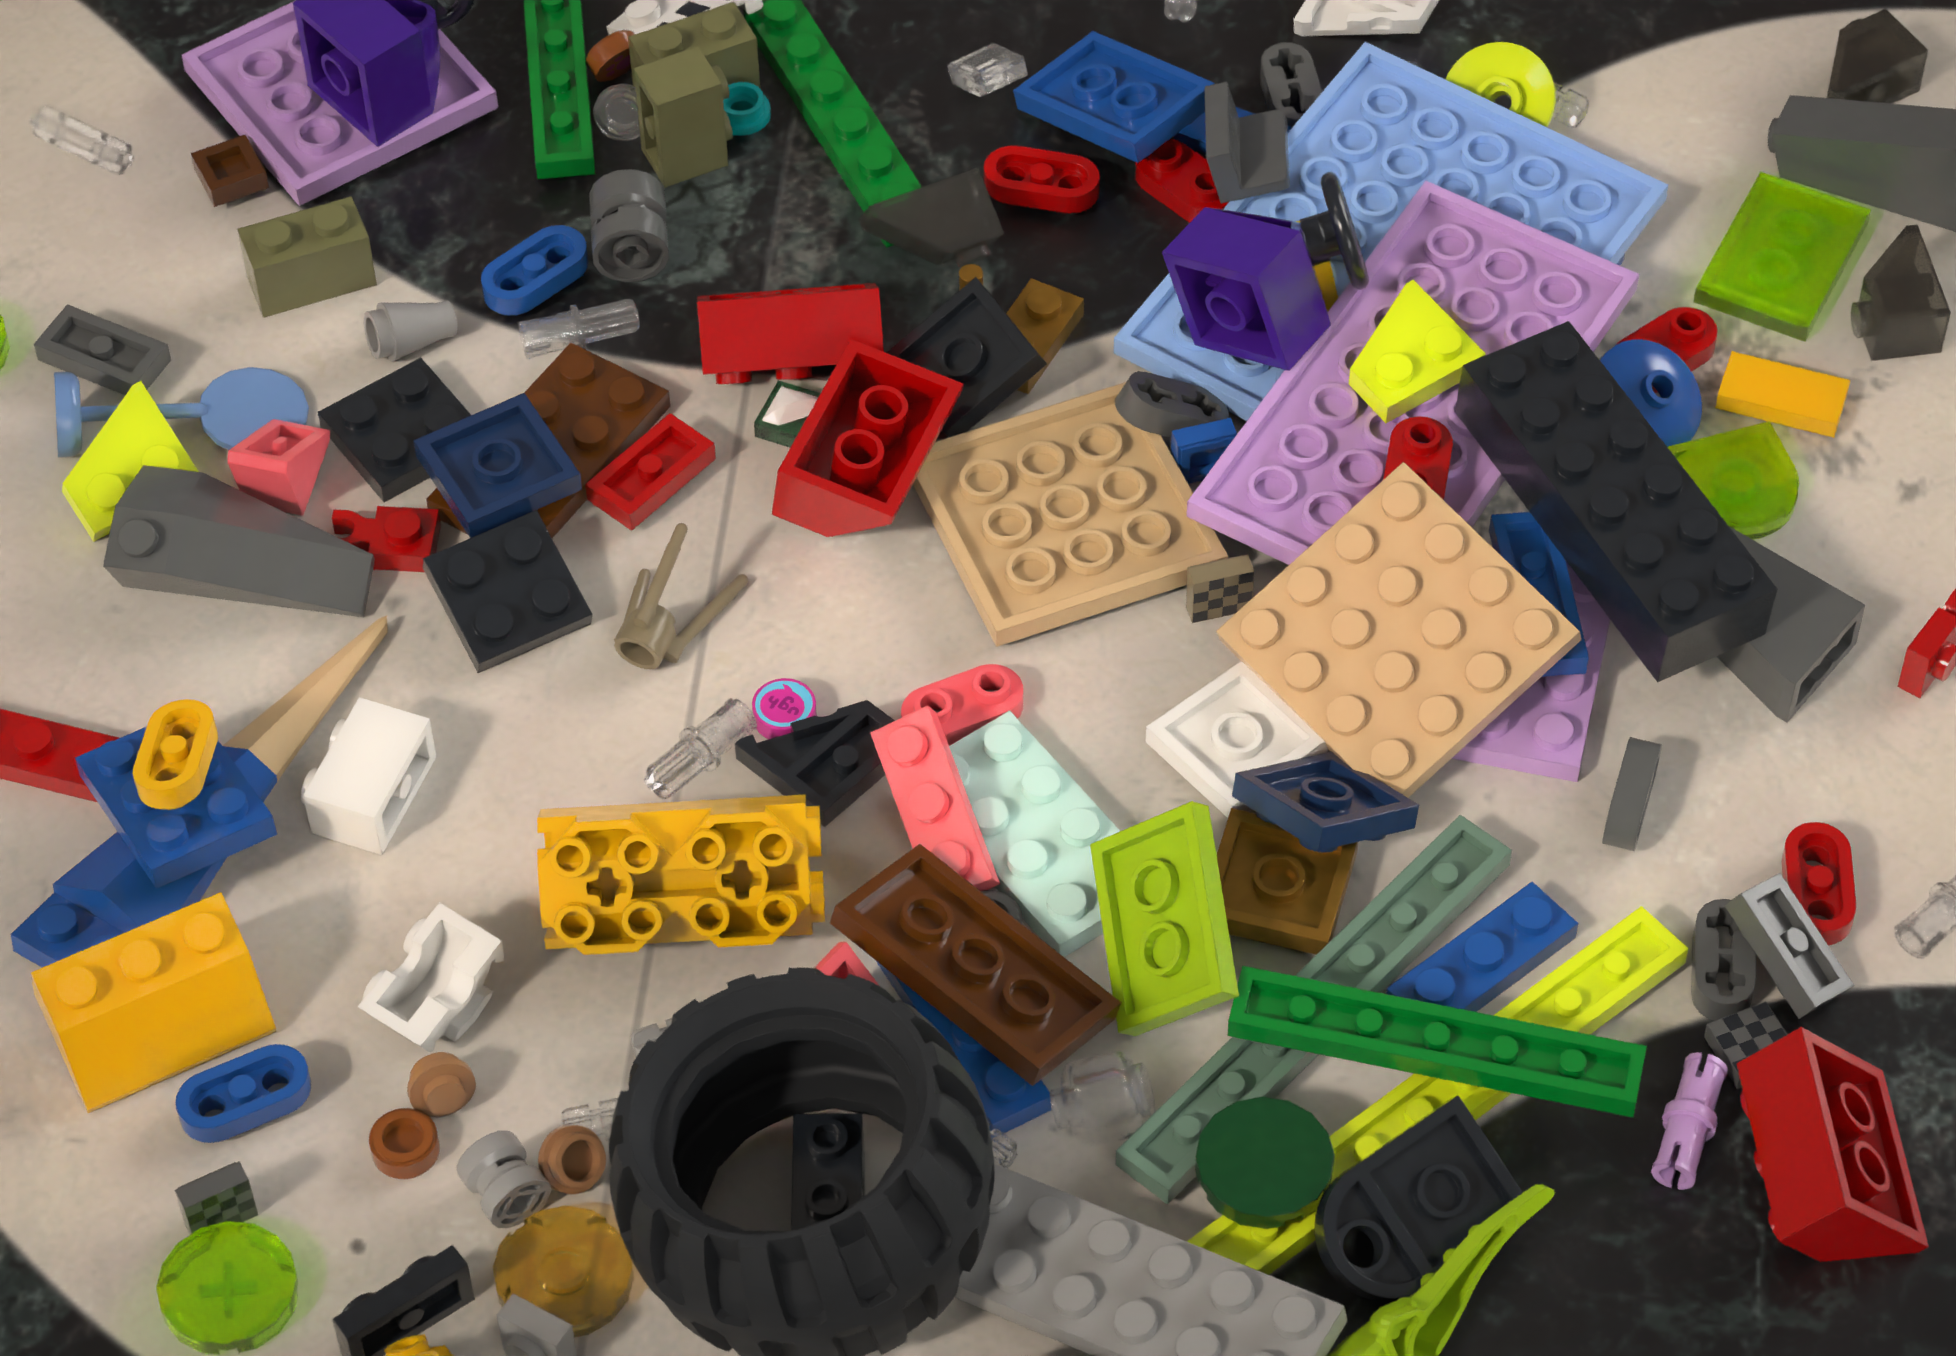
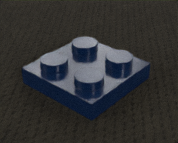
(497, 465)
(1324, 802)

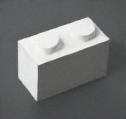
(368, 775)

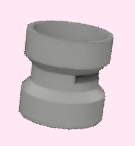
(507, 1184)

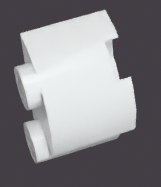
(439, 982)

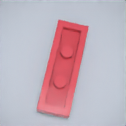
(933, 795)

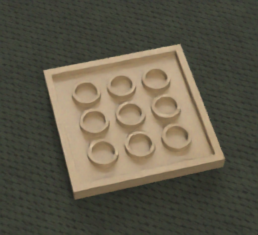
(1062, 515)
(1399, 634)

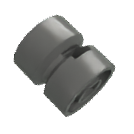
(628, 225)

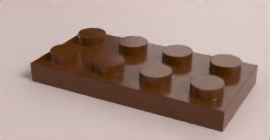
(593, 414)
(975, 964)

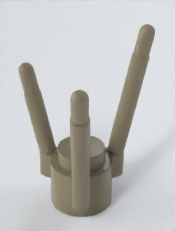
(649, 628)

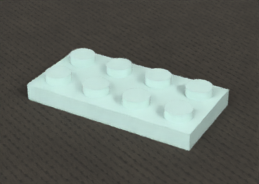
(1035, 830)

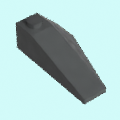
(216, 542)

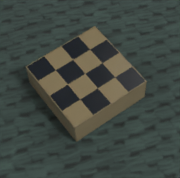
(1219, 588)

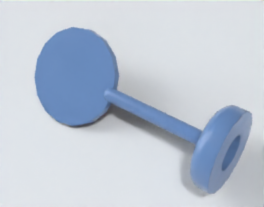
(228, 407)

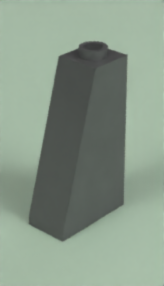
(1871, 154)
(1804, 639)

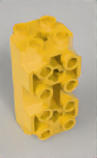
(679, 873)

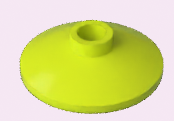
(1510, 71)

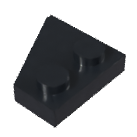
(821, 758)

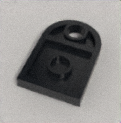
(1412, 1202)

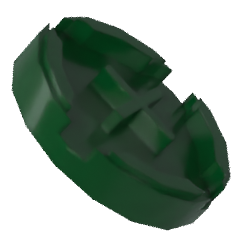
(1264, 1162)

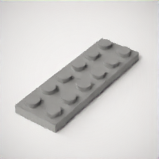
(1129, 1287)

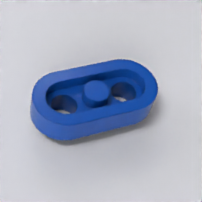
(529, 272)
(242, 1093)

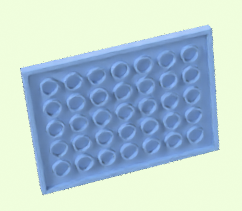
(1384, 135)

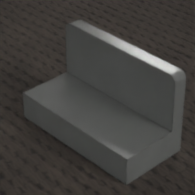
(1245, 152)

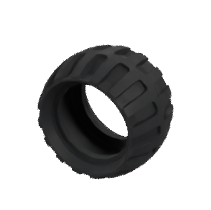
(756, 1060)

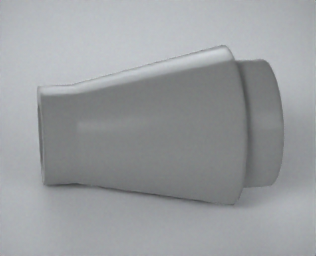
(406, 327)

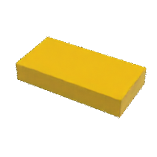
(1782, 394)

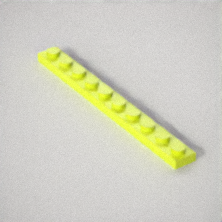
(1573, 998)

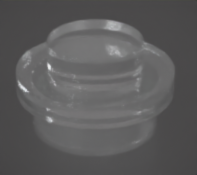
(617, 112)

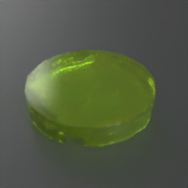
(227, 1287)

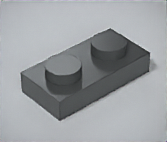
(101, 351)
(1789, 945)

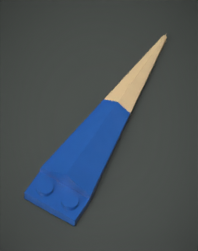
(109, 887)

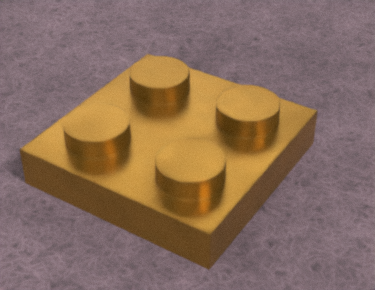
(1278, 887)

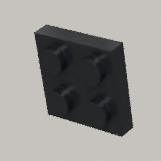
(976, 346)
(383, 419)
(507, 591)

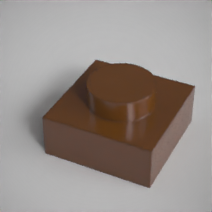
(229, 170)

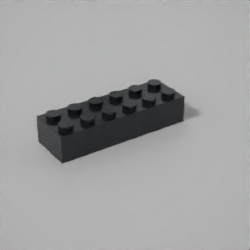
(1615, 501)

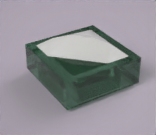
(784, 413)

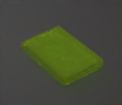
(1782, 256)

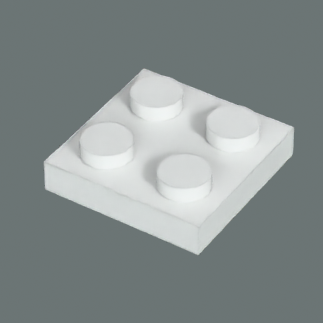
(1230, 729)

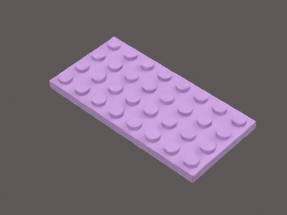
(1322, 448)

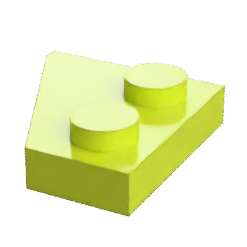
(1411, 355)
(128, 440)

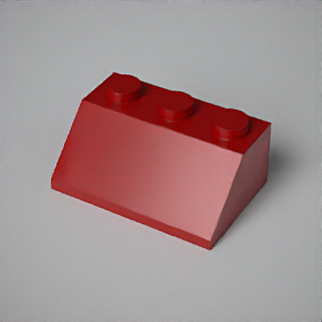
(785, 329)
(862, 443)
(1829, 1151)

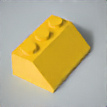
(153, 1002)

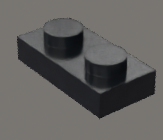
(407, 1306)

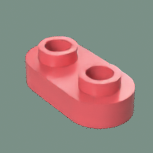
(965, 702)

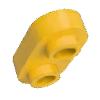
(175, 754)

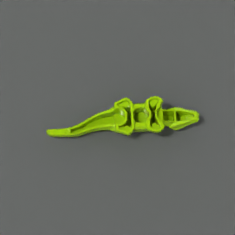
(1427, 1318)

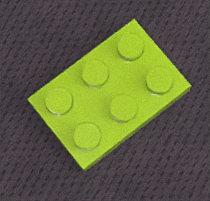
(1164, 919)

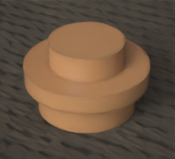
(440, 1084)
(572, 1159)

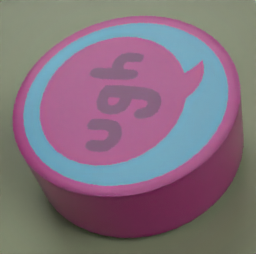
(781, 703)

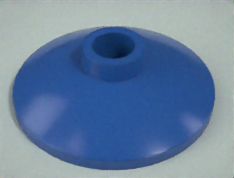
(1645, 364)

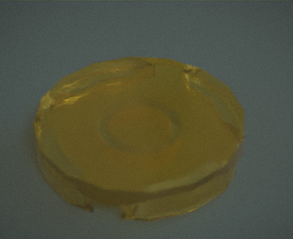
(567, 1266)

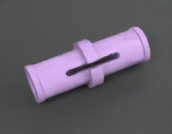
(1689, 1121)

